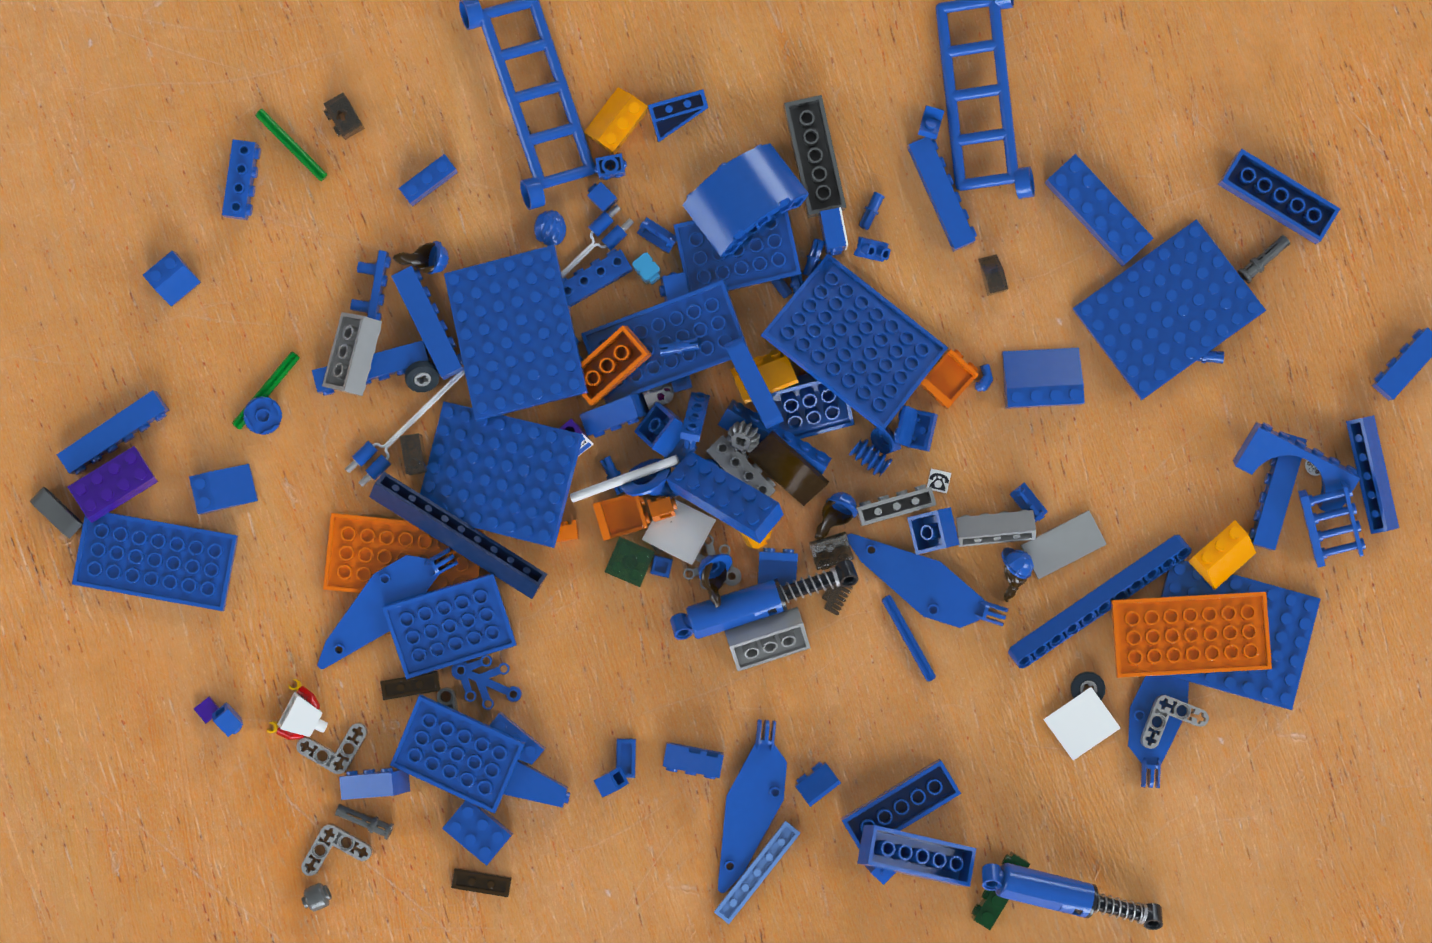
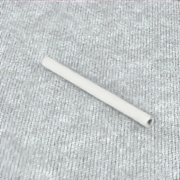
(624, 478)

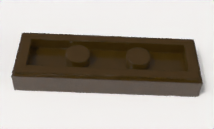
(413, 686)
(481, 882)

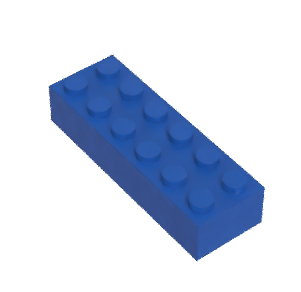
(1279, 196)
(1098, 210)
(725, 496)
(904, 802)
(916, 855)

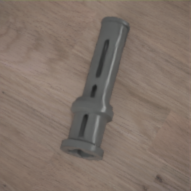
(1257, 264)
(343, 811)

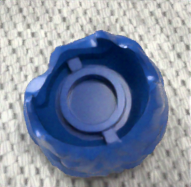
(550, 228)

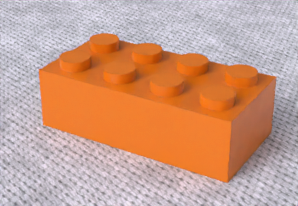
(612, 363)

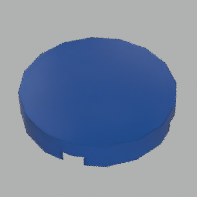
(262, 415)

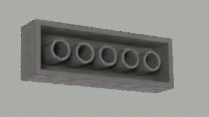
(814, 155)

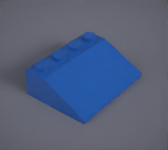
(1042, 378)
(811, 408)

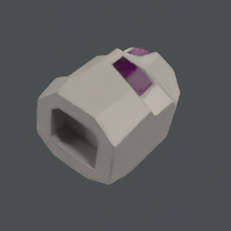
(662, 394)

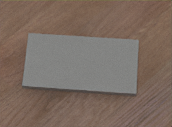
(1064, 544)

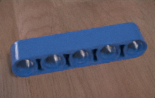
(753, 382)

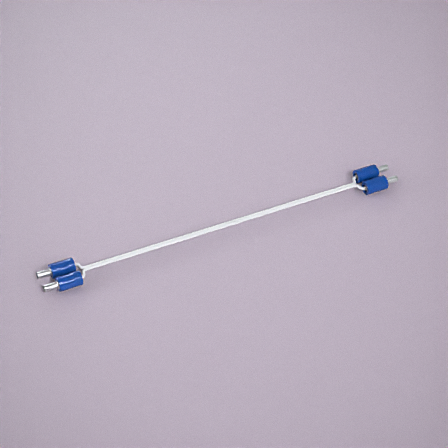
(600, 224)

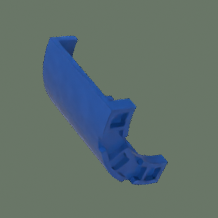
(743, 197)

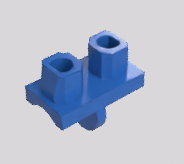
(872, 249)

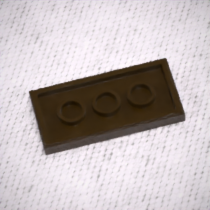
(788, 468)

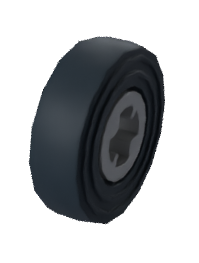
(414, 373)
(1090, 679)

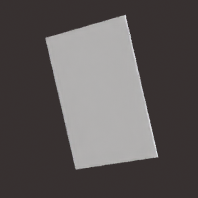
(683, 535)
(1082, 723)

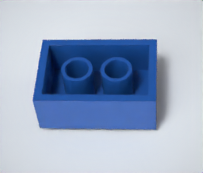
(477, 831)

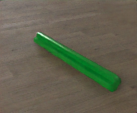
(291, 145)
(270, 384)

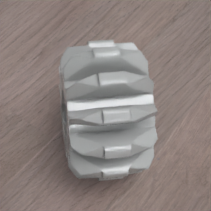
(743, 437)

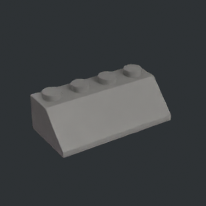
(352, 353)
(767, 639)

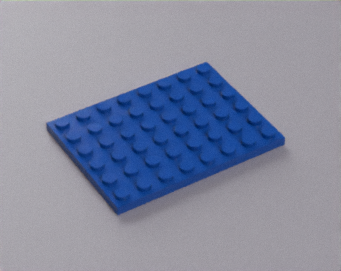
(1169, 309)
(515, 333)
(854, 342)
(501, 473)
(1290, 630)

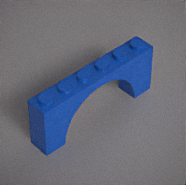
(1266, 444)

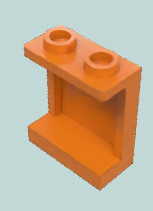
(949, 378)
(621, 516)

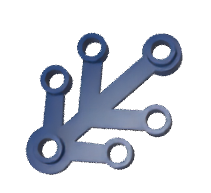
(482, 680)

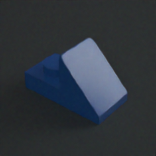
(931, 122)

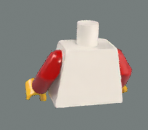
(300, 715)

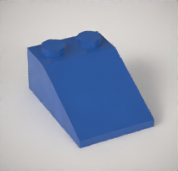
(223, 489)

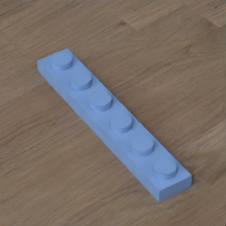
(757, 872)

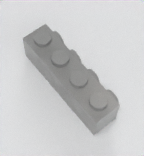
(738, 466)
(895, 506)
(996, 528)

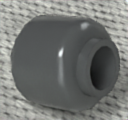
(316, 897)

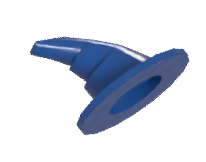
(652, 484)

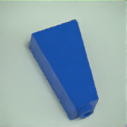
(536, 786)

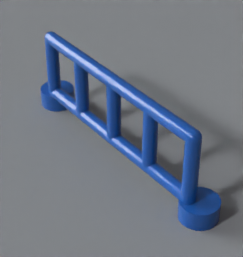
(1022, 176)
(531, 188)

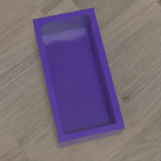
(112, 484)

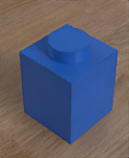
(601, 196)
(227, 719)
(611, 781)

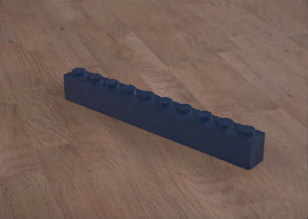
(457, 535)

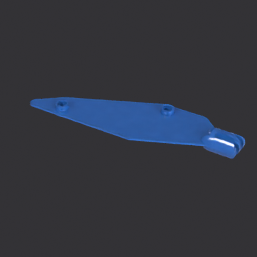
(925, 584)
(366, 618)
(1139, 711)
(751, 804)

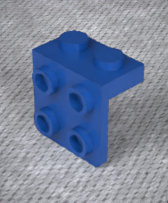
(915, 428)
(777, 565)

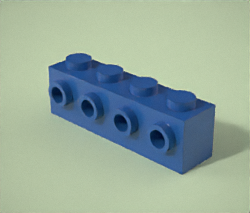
(240, 179)
(596, 277)
(1405, 366)

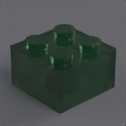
(630, 562)

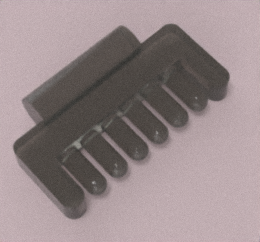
(831, 596)

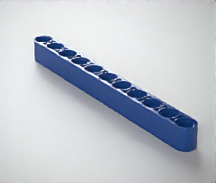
(1099, 601)

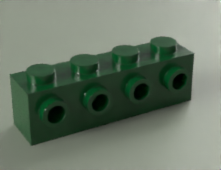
(991, 905)

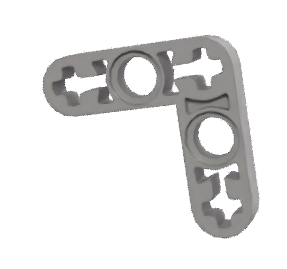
(1164, 715)
(333, 756)
(336, 842)

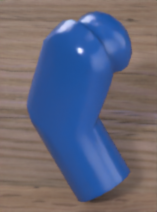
(986, 380)

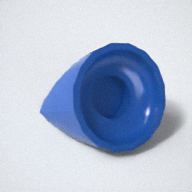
(884, 440)

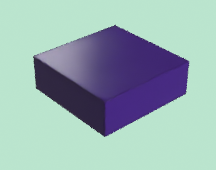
(206, 709)

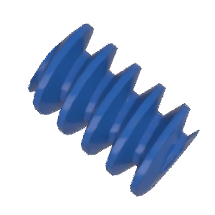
(870, 457)

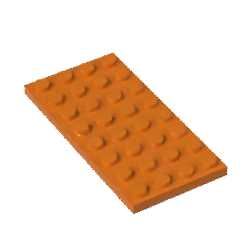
(367, 544)
(1191, 634)

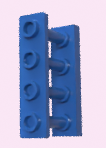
(1317, 536)

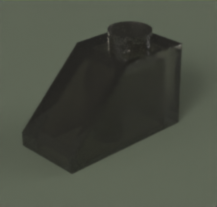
(993, 275)

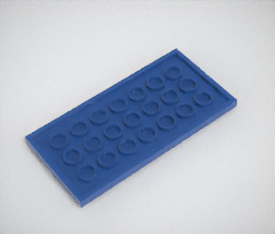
(698, 314)
(156, 560)

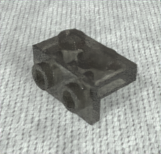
(830, 551)

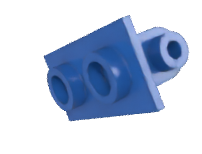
(657, 235)
(1028, 501)

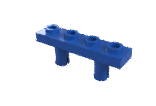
(378, 270)
(694, 419)

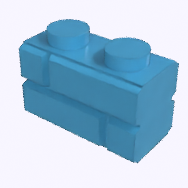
(647, 269)

